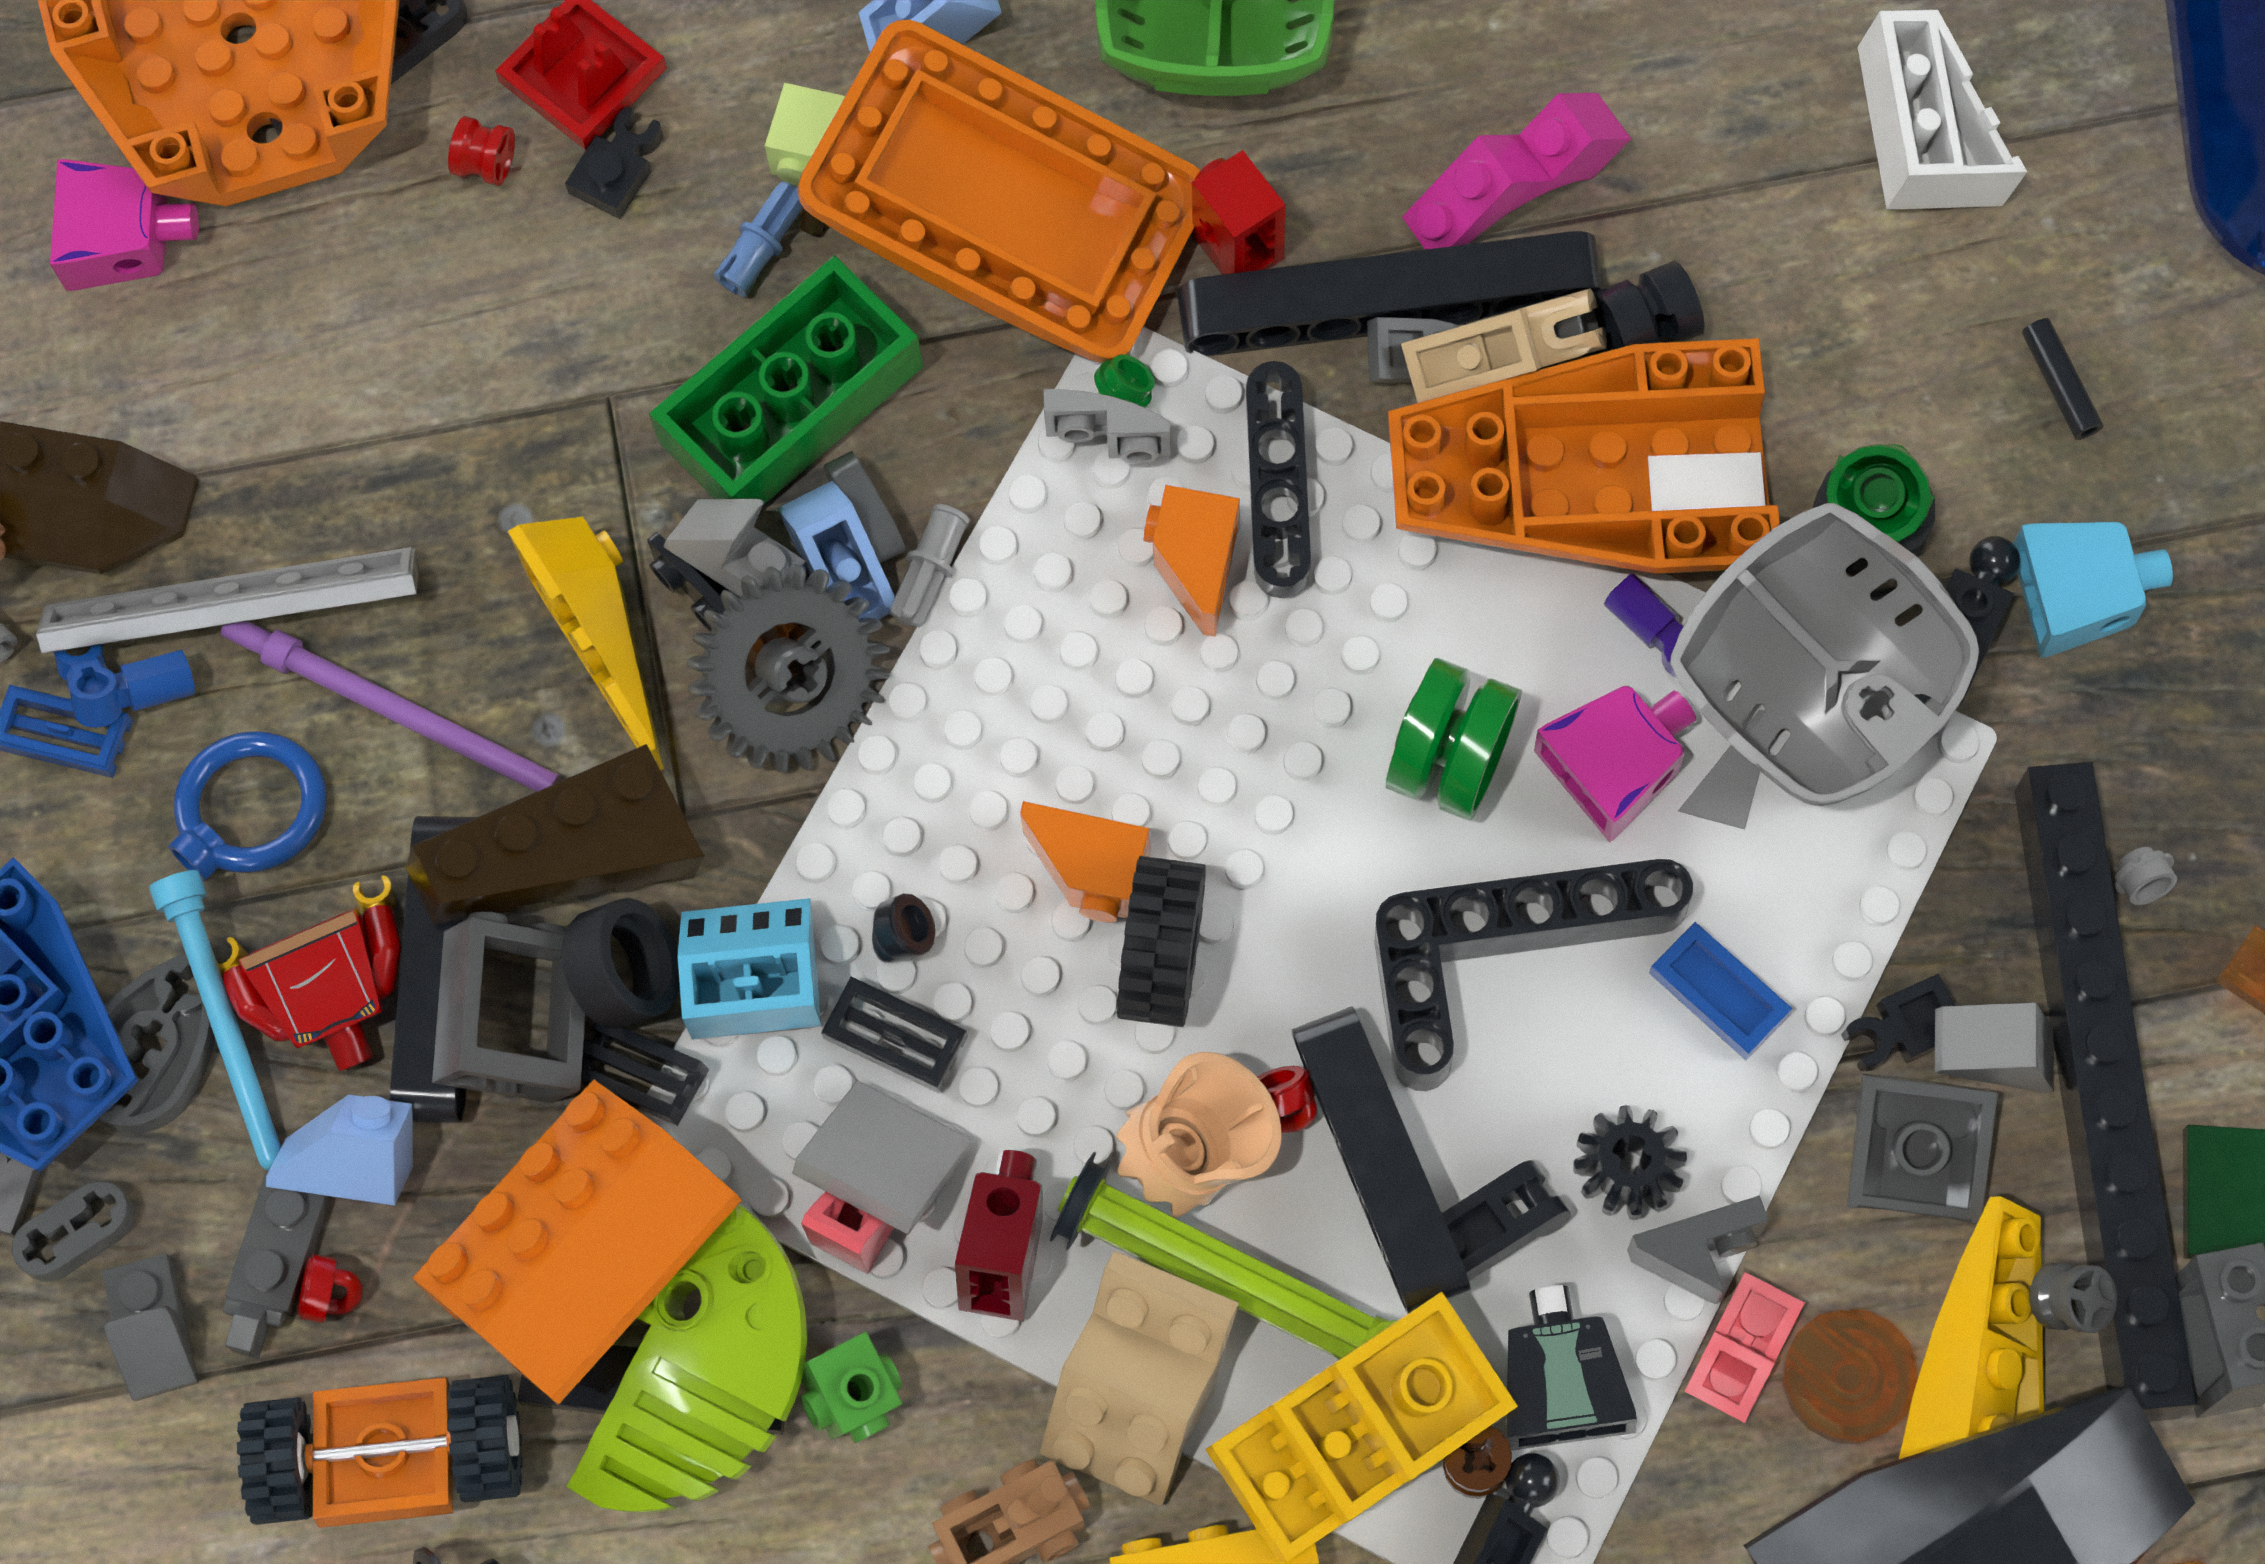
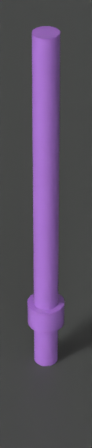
(286, 655)

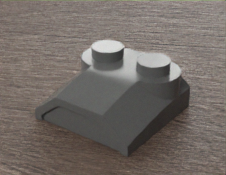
(1921, 1147)

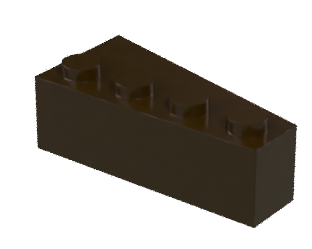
(565, 841)

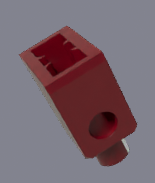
(1000, 1239)

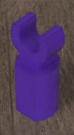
(1646, 616)

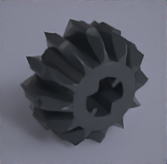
(1655, 1160)

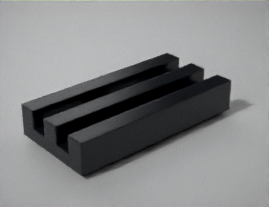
(597, 1051)
(943, 1058)

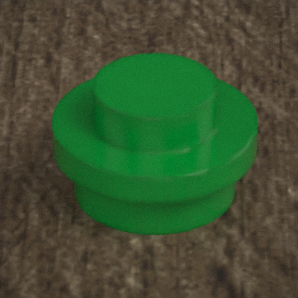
(1125, 379)

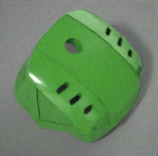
(1215, 43)

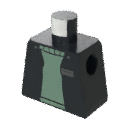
(1564, 1377)

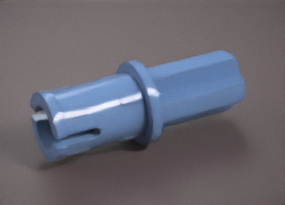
(759, 240)

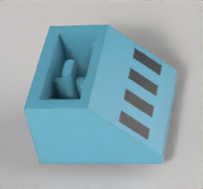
(748, 969)

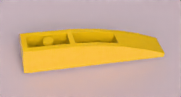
(1986, 1342)

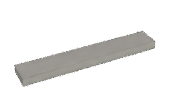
(228, 599)

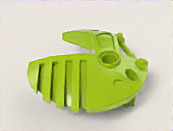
(703, 1384)

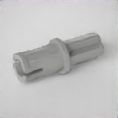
(929, 565)

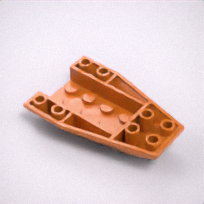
(1564, 454)

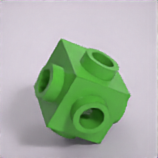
(869, 1375)

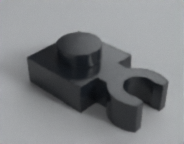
(614, 170)
(1905, 1023)

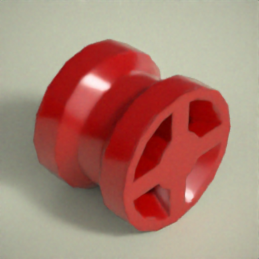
(481, 151)

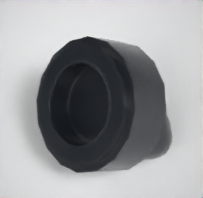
(902, 929)

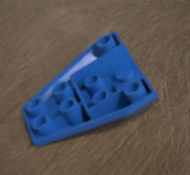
(56, 1036)

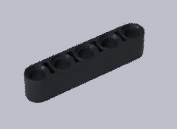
(419, 1002)
(1380, 1159)

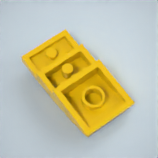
(1361, 1428)

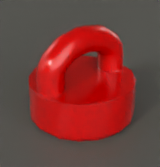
(1291, 1091)
(317, 1286)

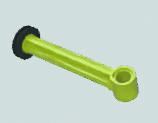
(1211, 1264)

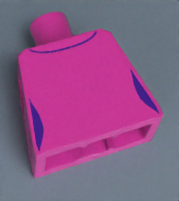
(111, 225)
(1616, 754)

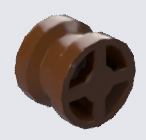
(1477, 1477)

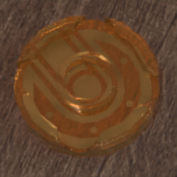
(1849, 1376)

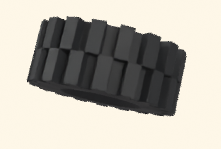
(1161, 941)

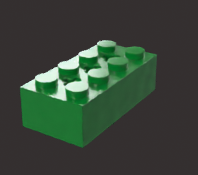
(789, 352)

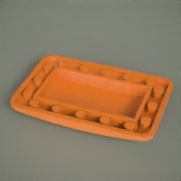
(1001, 192)

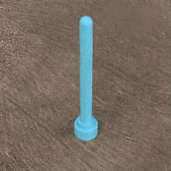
(182, 903)

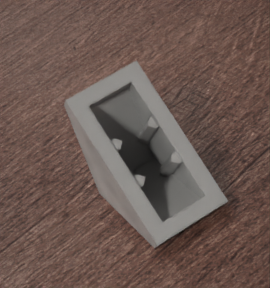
(1996, 1045)

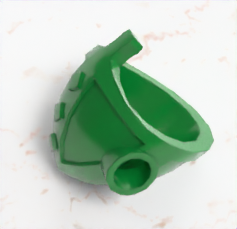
(1882, 488)

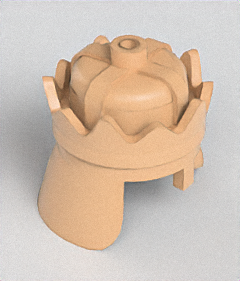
(1200, 1132)

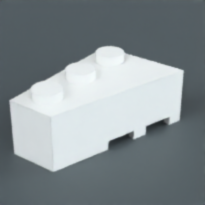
(1927, 120)

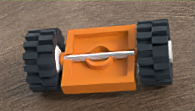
(380, 1451)

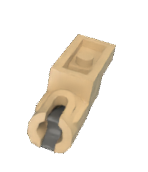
(1504, 345)

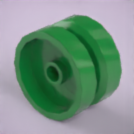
(1444, 735)

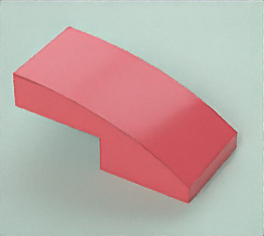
(1744, 1347)

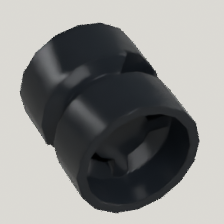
(1655, 310)

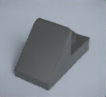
(1683, 1248)
(149, 1327)

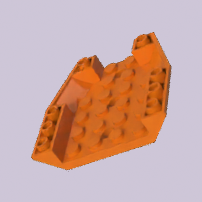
(191, 101)

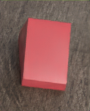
(845, 1231)

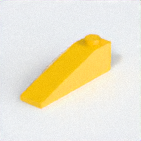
(586, 598)

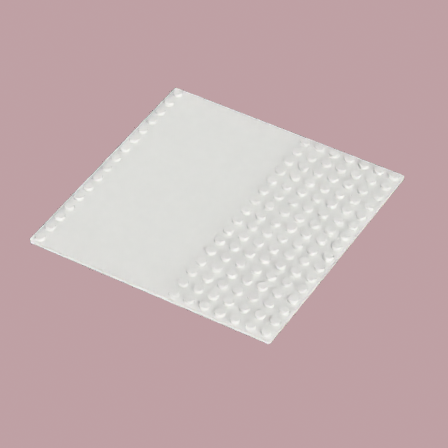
(1266, 755)

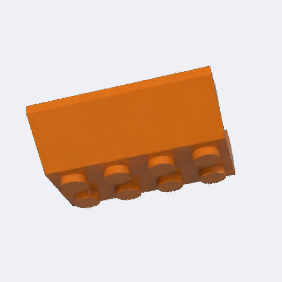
(577, 1240)

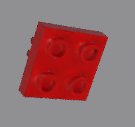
(580, 69)

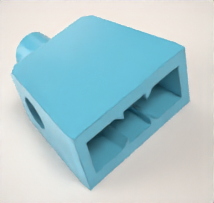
(2084, 581)

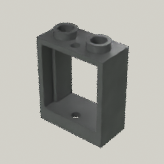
(456, 1053)
(2222, 1328)

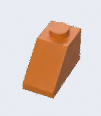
(1194, 549)
(1087, 857)

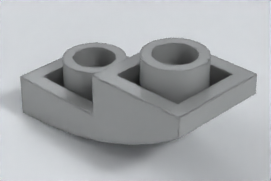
(1131, 430)

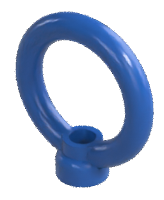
(203, 849)

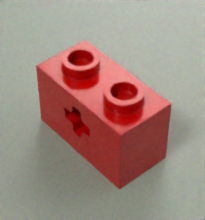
(1237, 216)

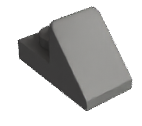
(725, 545)

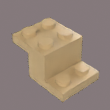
(1138, 1378)

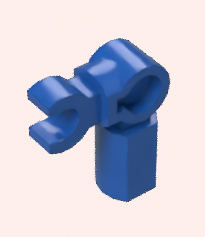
(101, 694)

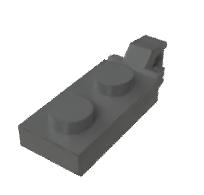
(271, 1264)

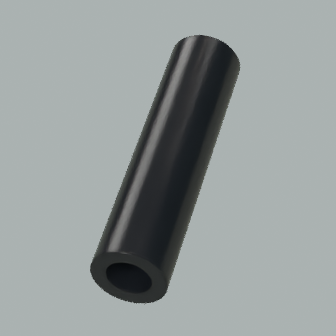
(2062, 378)

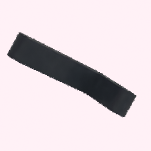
(1505, 934)

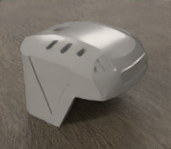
(1809, 643)

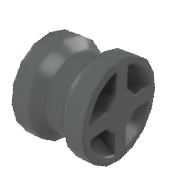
(2073, 1297)

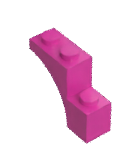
(1502, 172)

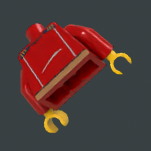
(321, 979)

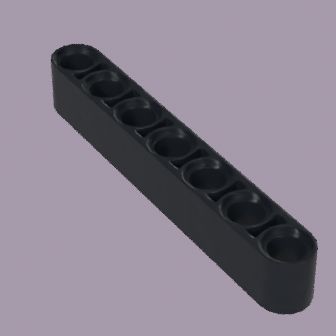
(1340, 296)

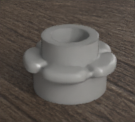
(2145, 875)

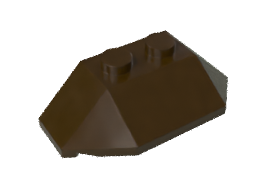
(86, 499)

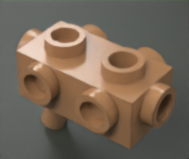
(1023, 1517)

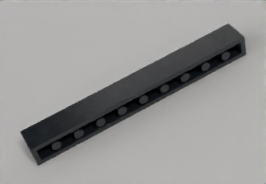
(2103, 1085)

